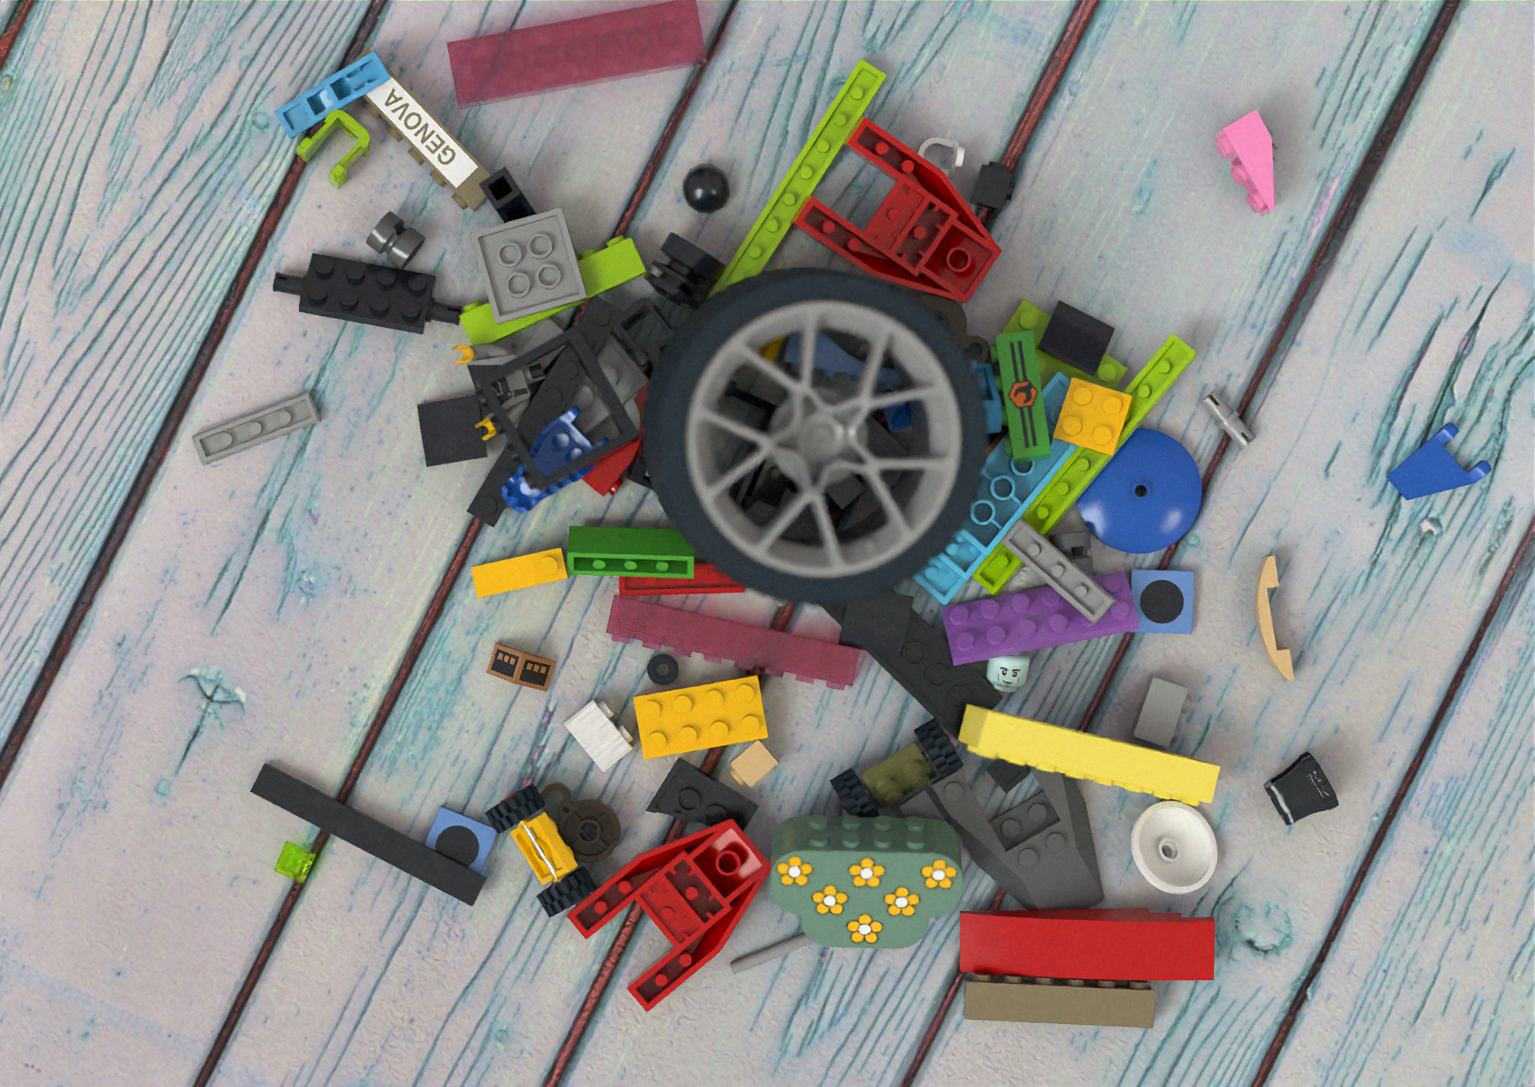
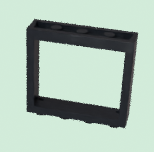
(600, 383)
(637, 468)

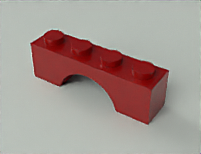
(607, 472)

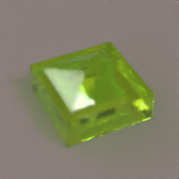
(294, 862)

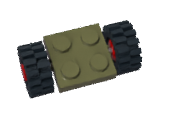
(898, 773)

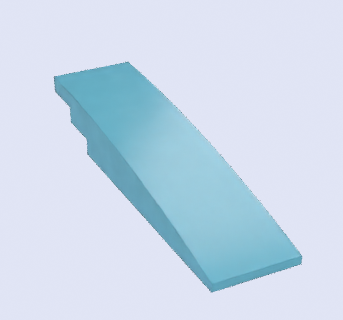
(1000, 503)

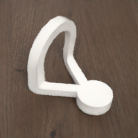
(958, 152)

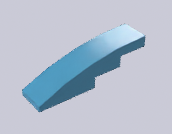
(333, 94)

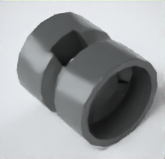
(395, 240)
(1078, 544)

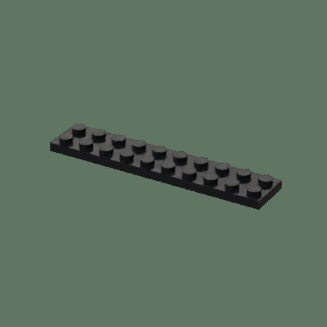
(925, 657)

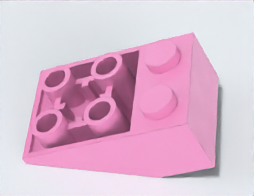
(1250, 153)

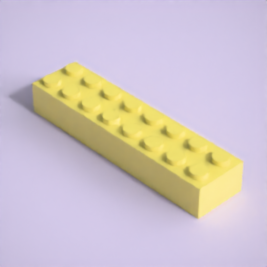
(1088, 756)

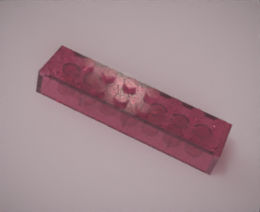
(576, 53)

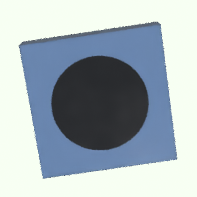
(1163, 600)
(461, 838)

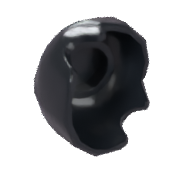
(706, 188)

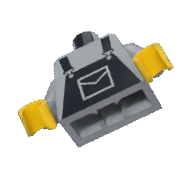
(511, 391)

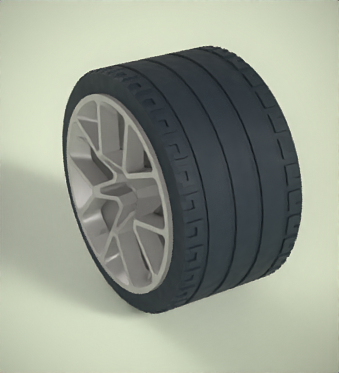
(817, 435)

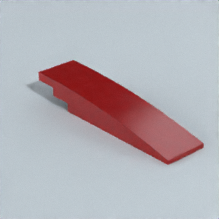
(1088, 944)

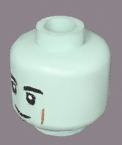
(1008, 671)

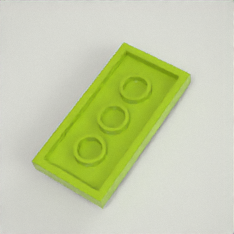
(1032, 318)

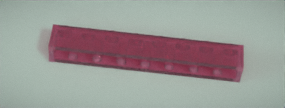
(733, 641)

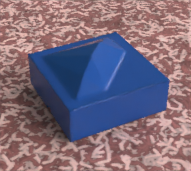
(897, 415)

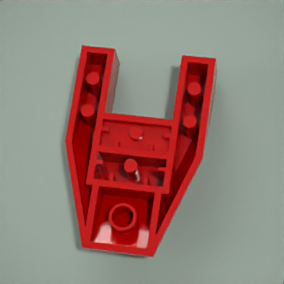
(918, 234)
(693, 895)

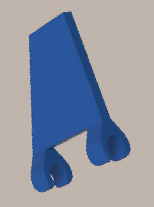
(1434, 468)

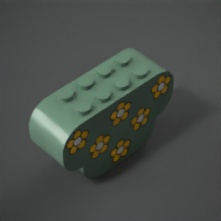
(865, 877)

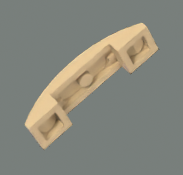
(1268, 578)

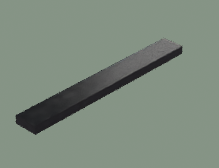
(368, 834)

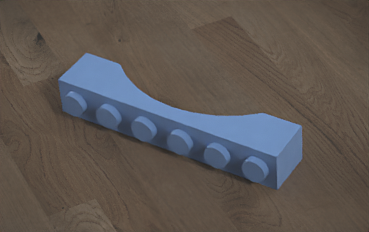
(834, 360)

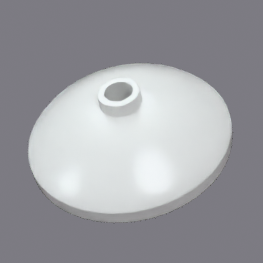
(1187, 843)

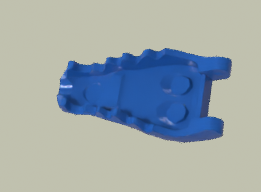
(552, 449)

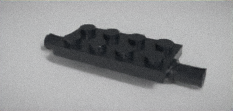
(367, 294)

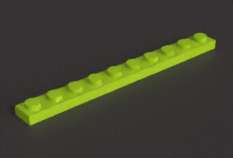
(803, 175)
(1086, 464)

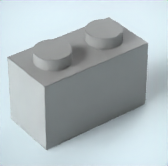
(1160, 712)

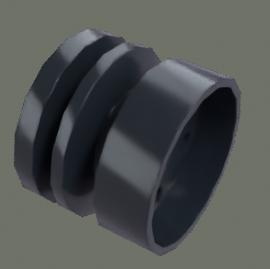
(684, 272)

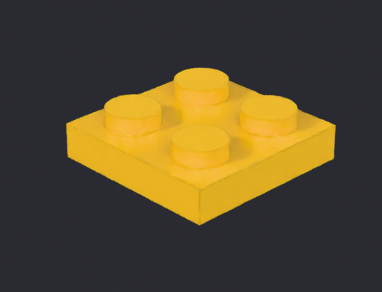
(1092, 417)

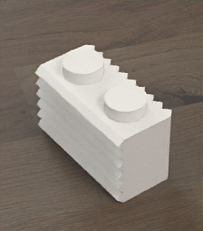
(599, 734)

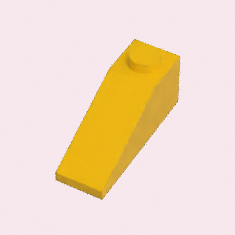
(520, 572)

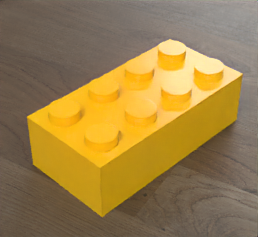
(700, 716)

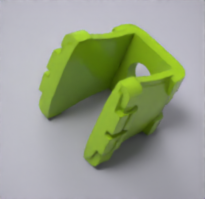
(358, 133)

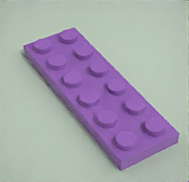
(1032, 621)

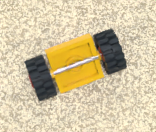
(542, 849)

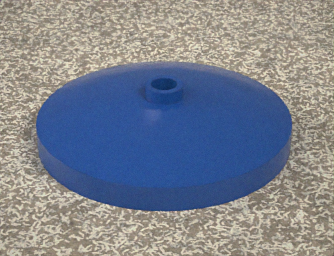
(1158, 517)

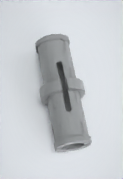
(1228, 419)

